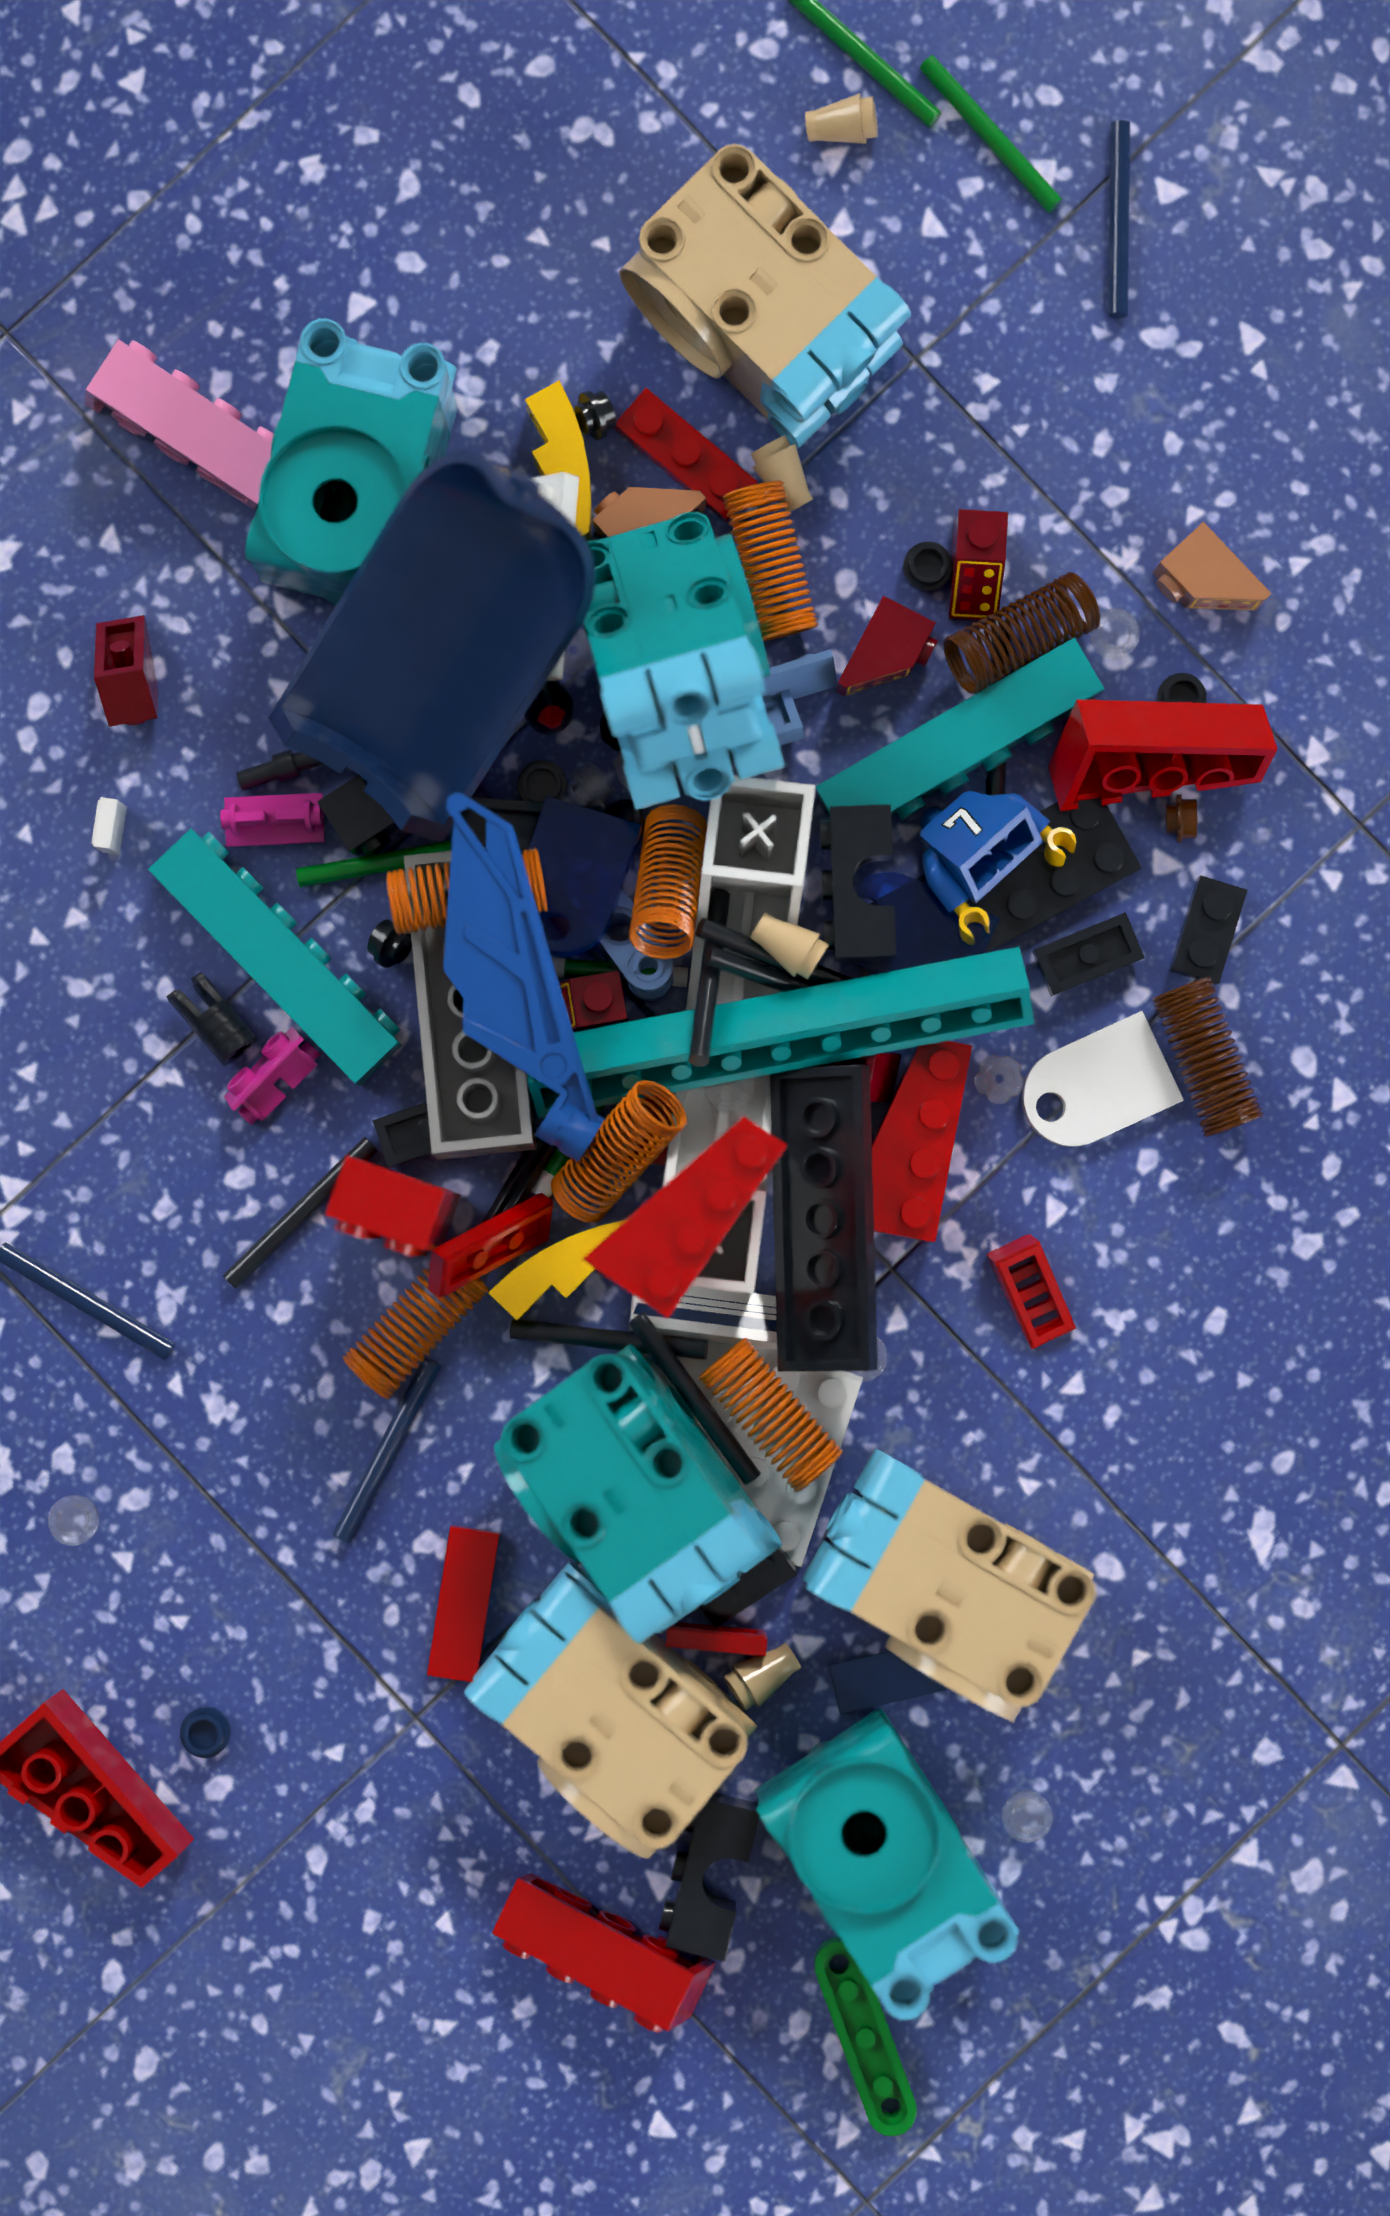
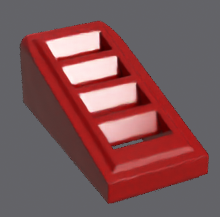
(1013, 1253)

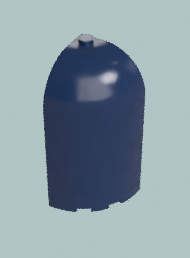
(441, 639)

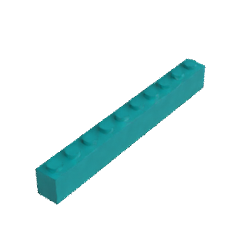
(807, 1027)

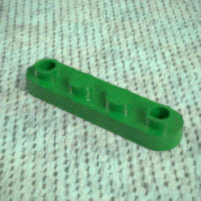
(865, 2040)

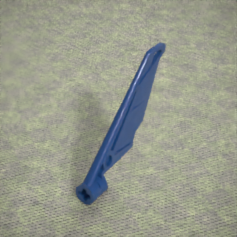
(507, 974)

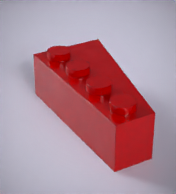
(1158, 749)
(917, 1141)
(681, 1226)
(89, 1789)
(601, 1953)

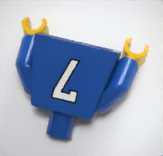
(979, 844)

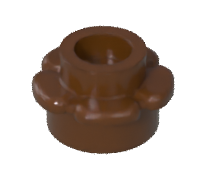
(1182, 818)

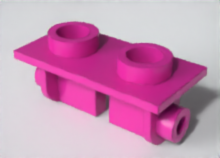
(273, 820)
(256, 1086)

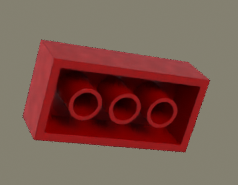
(391, 1204)

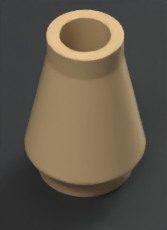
(843, 121)
(782, 462)
(789, 944)
(761, 1676)

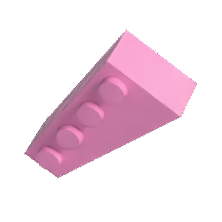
(181, 420)

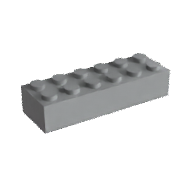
(472, 1094)

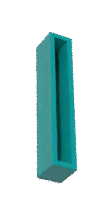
(968, 736)
(275, 956)

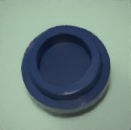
(205, 1732)

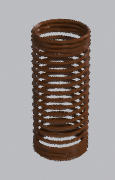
(972, 646)
(1176, 1003)

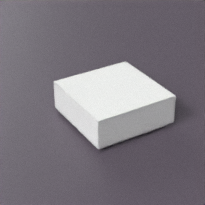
(109, 825)

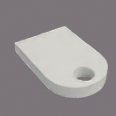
(1102, 1082)

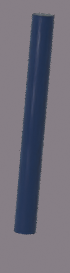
(1119, 219)
(86, 1301)
(386, 1450)

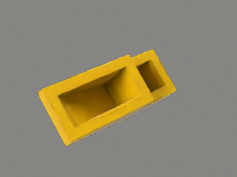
(563, 446)
(556, 1266)

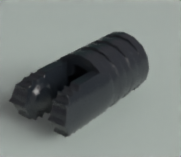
(218, 1026)

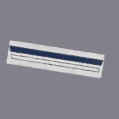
(717, 1317)

